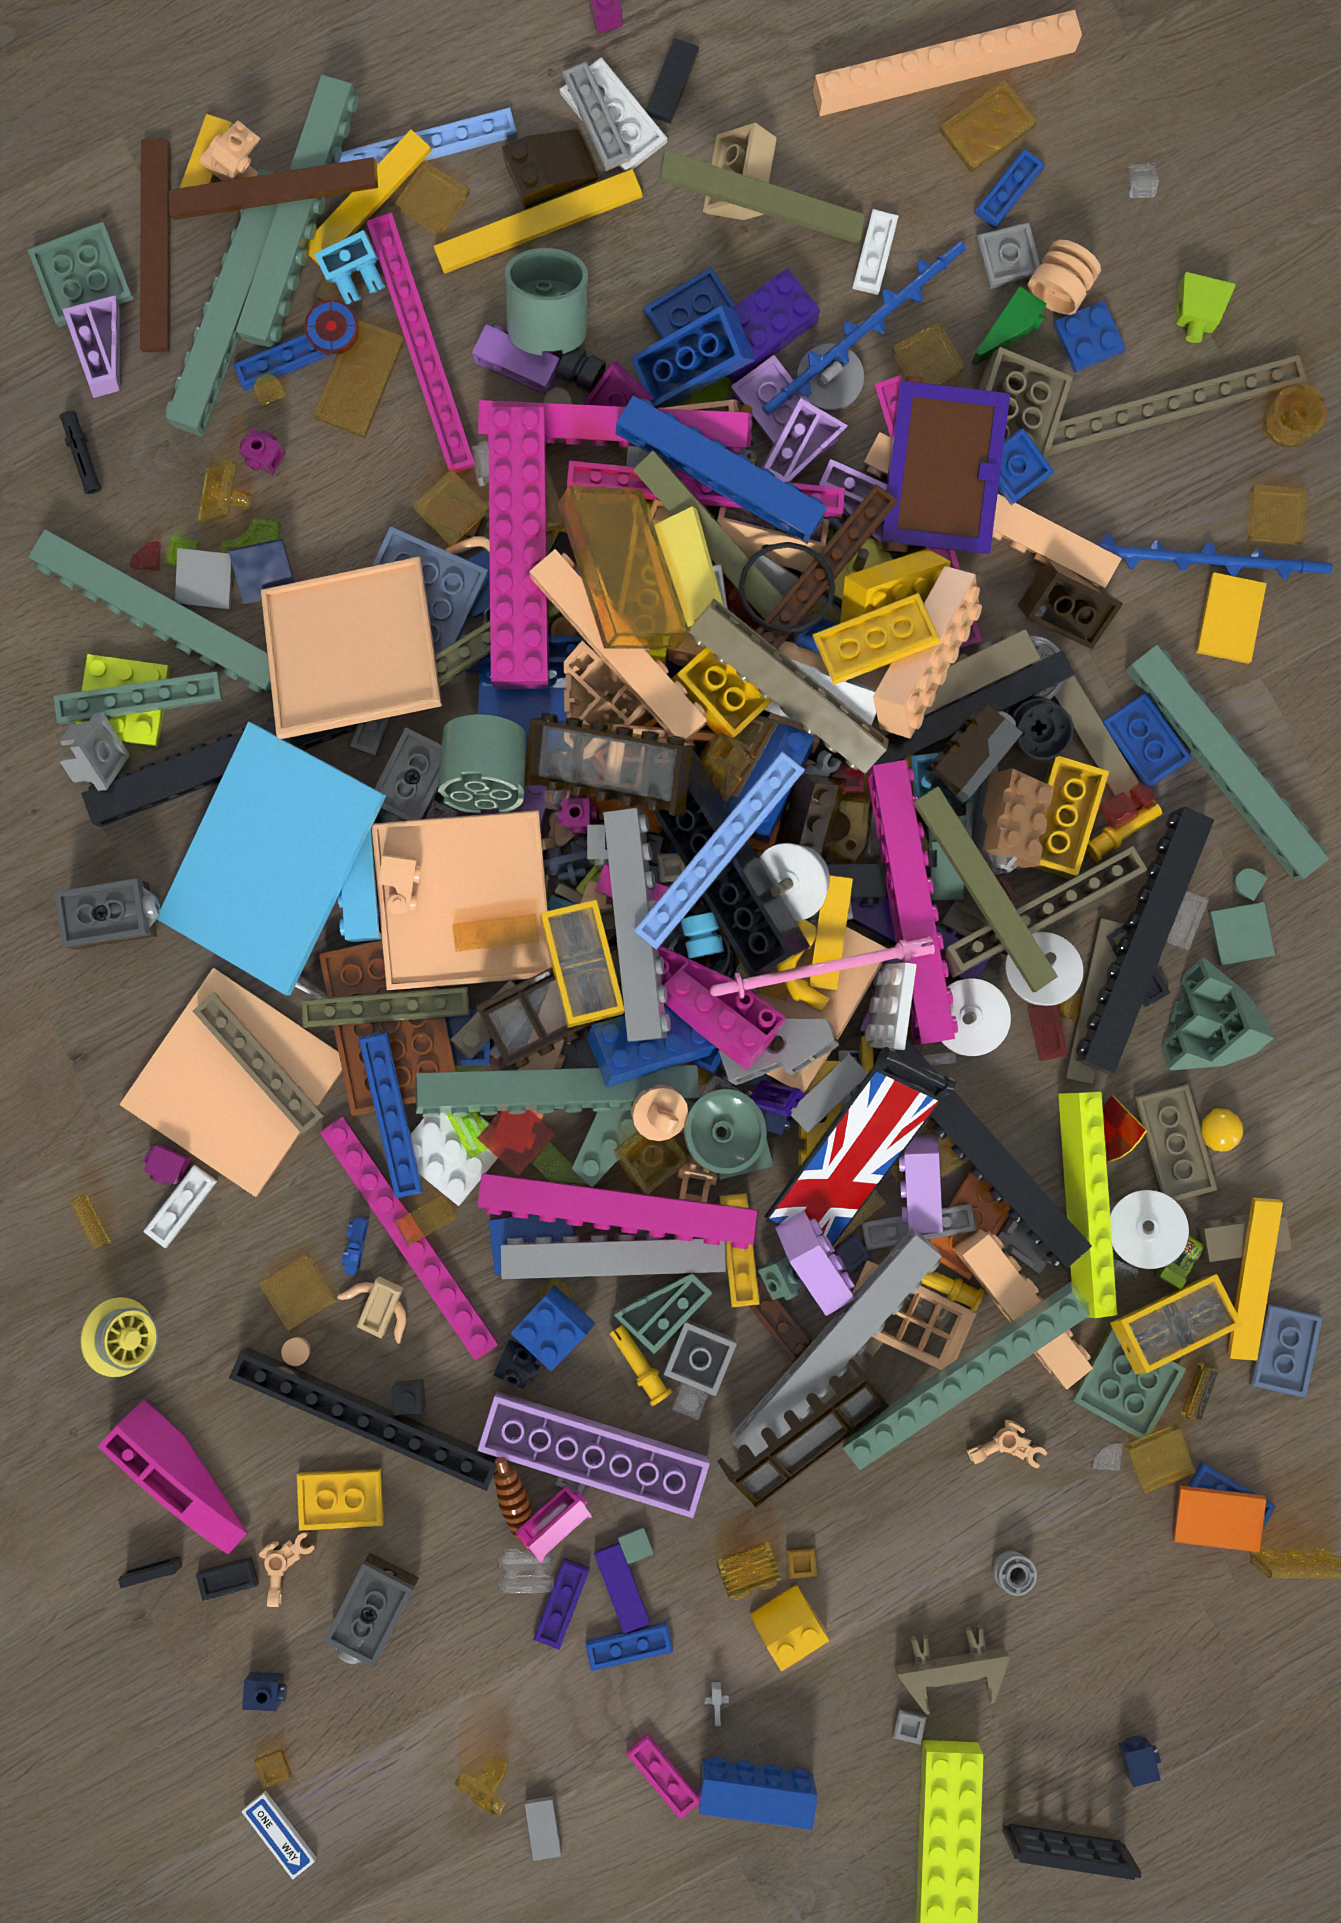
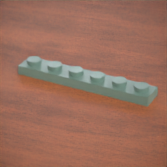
(138, 697)

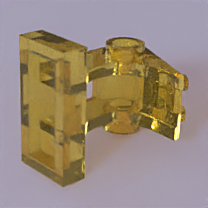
(858, 814)

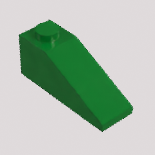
(1013, 325)

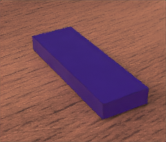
(622, 1588)
(561, 1603)

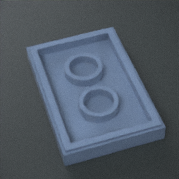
(1286, 1351)

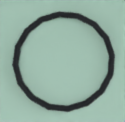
(795, 628)

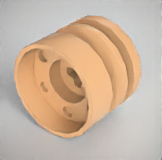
(1064, 276)

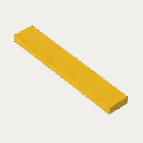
(363, 204)
(1255, 1277)

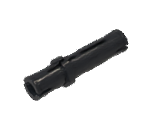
(77, 442)

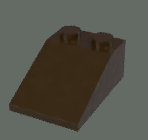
(548, 165)
(1069, 604)

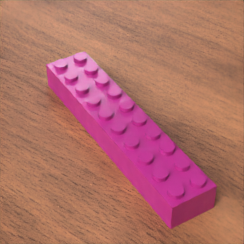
(517, 546)
(910, 898)

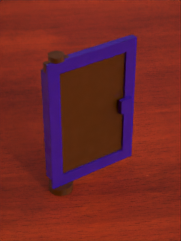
(944, 467)

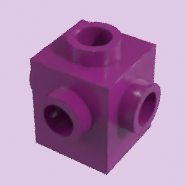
(261, 451)
(588, 814)

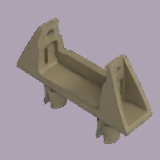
(953, 1669)

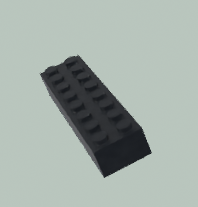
(740, 895)

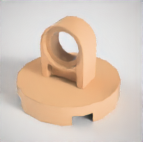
(659, 1112)

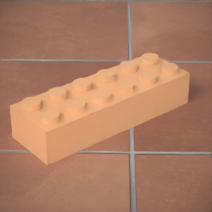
(913, 680)
(1015, 1296)

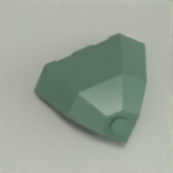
(1213, 1022)

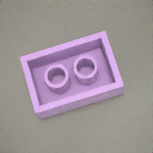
(815, 1263)

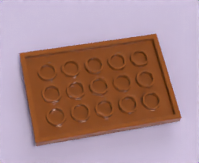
(415, 1044)

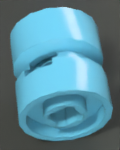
(702, 935)

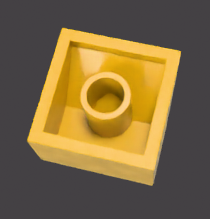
(789, 1627)

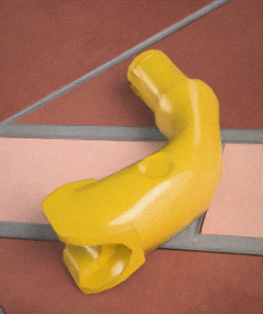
(799, 988)

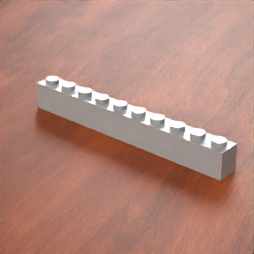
(841, 1339)

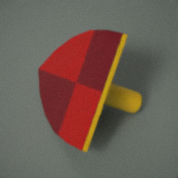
(1121, 1130)

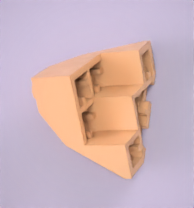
(597, 693)

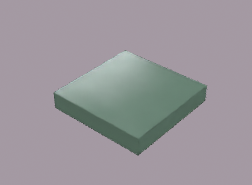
(1241, 933)

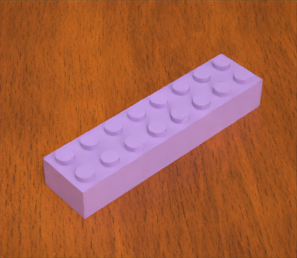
(594, 1454)

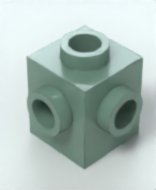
(781, 1278)

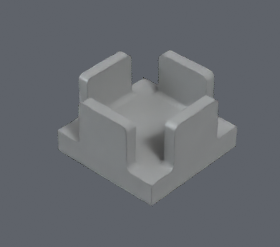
(96, 751)
(1019, 1245)

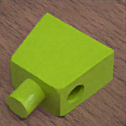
(1201, 304)

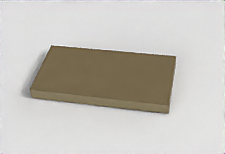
(1175, 1142)

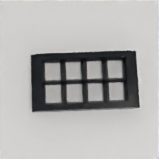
(1071, 1851)

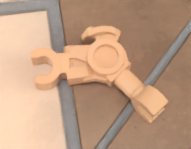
(1007, 1441)
(278, 1561)

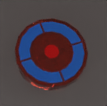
(331, 327)

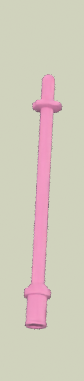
(903, 951)

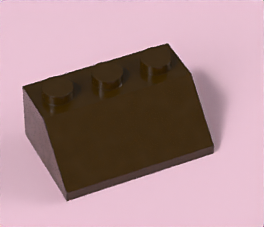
(813, 812)

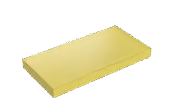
(688, 562)

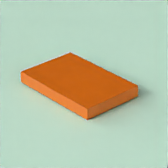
(1219, 1518)

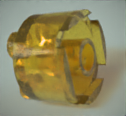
(1295, 416)

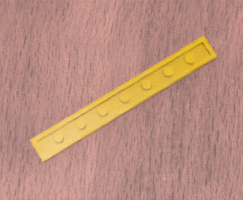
(538, 221)

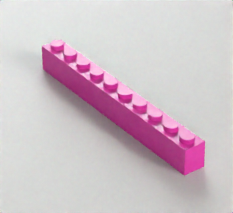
(599, 423)
(618, 1208)

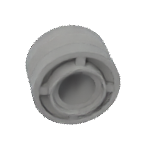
(1023, 1581)

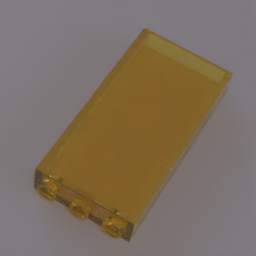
(623, 568)

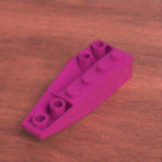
(733, 1024)
(173, 1474)

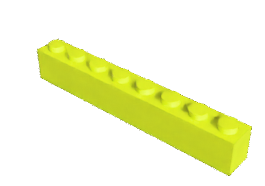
(1088, 1197)

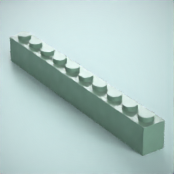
(296, 220)
(217, 336)
(152, 609)
(1227, 764)
(540, 1090)
(967, 1374)

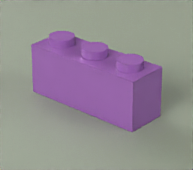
(501, 356)

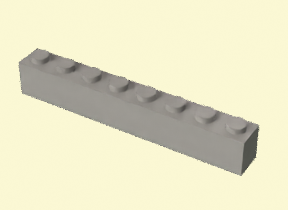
(632, 901)
(608, 1256)

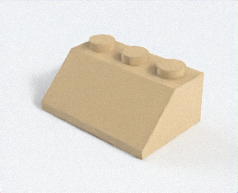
(746, 152)

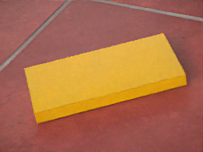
(876, 639)

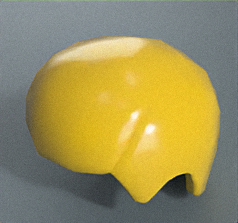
(1221, 1129)

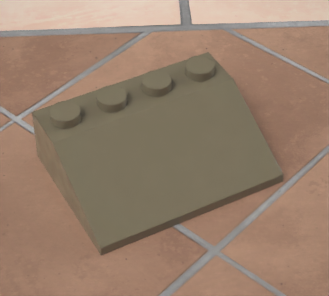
(1034, 391)

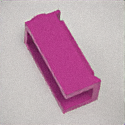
(553, 1522)

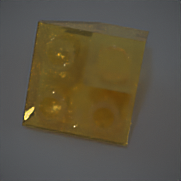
(726, 763)

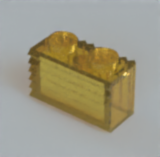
(749, 1570)

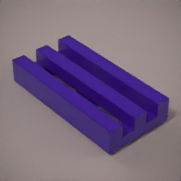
(774, 1103)

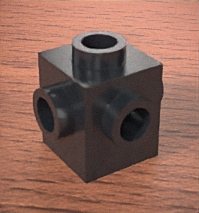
(516, 1365)

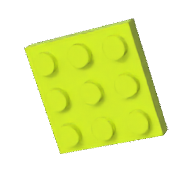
(112, 672)

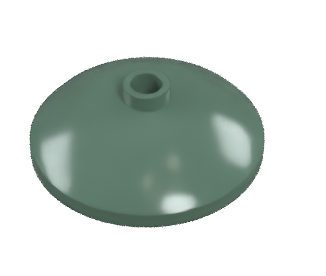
(742, 1127)

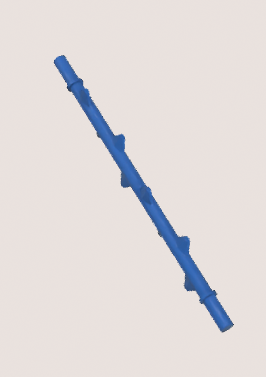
(854, 332)
(1209, 556)

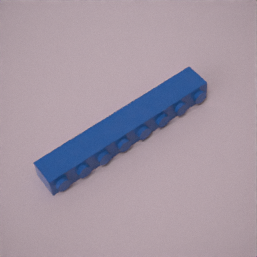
(720, 469)

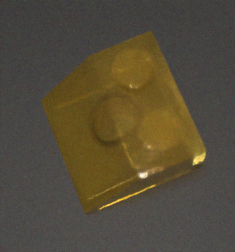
(649, 1161)

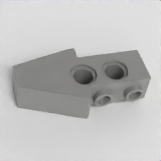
(803, 1044)

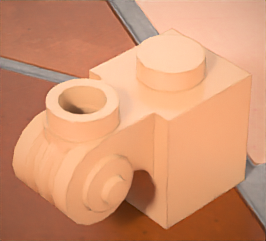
(401, 874)

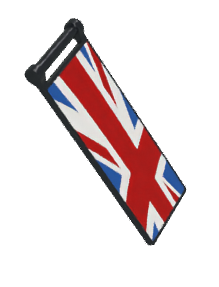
(860, 1145)

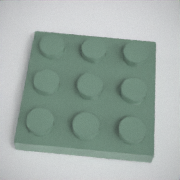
(79, 270)
(1120, 1395)

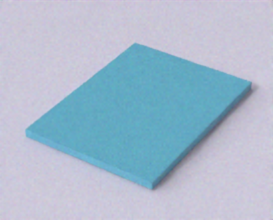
(270, 857)

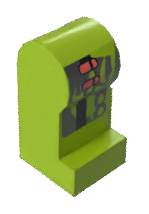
(1177, 1271)

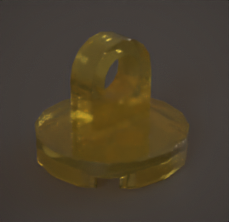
(484, 1787)

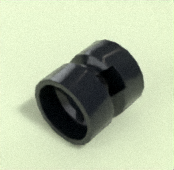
(581, 368)

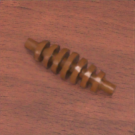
(511, 1496)

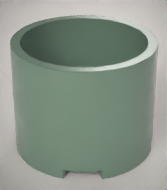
(546, 300)
(483, 763)

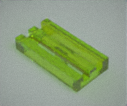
(480, 1147)

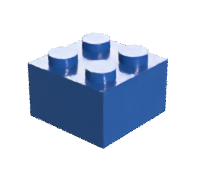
(553, 1328)

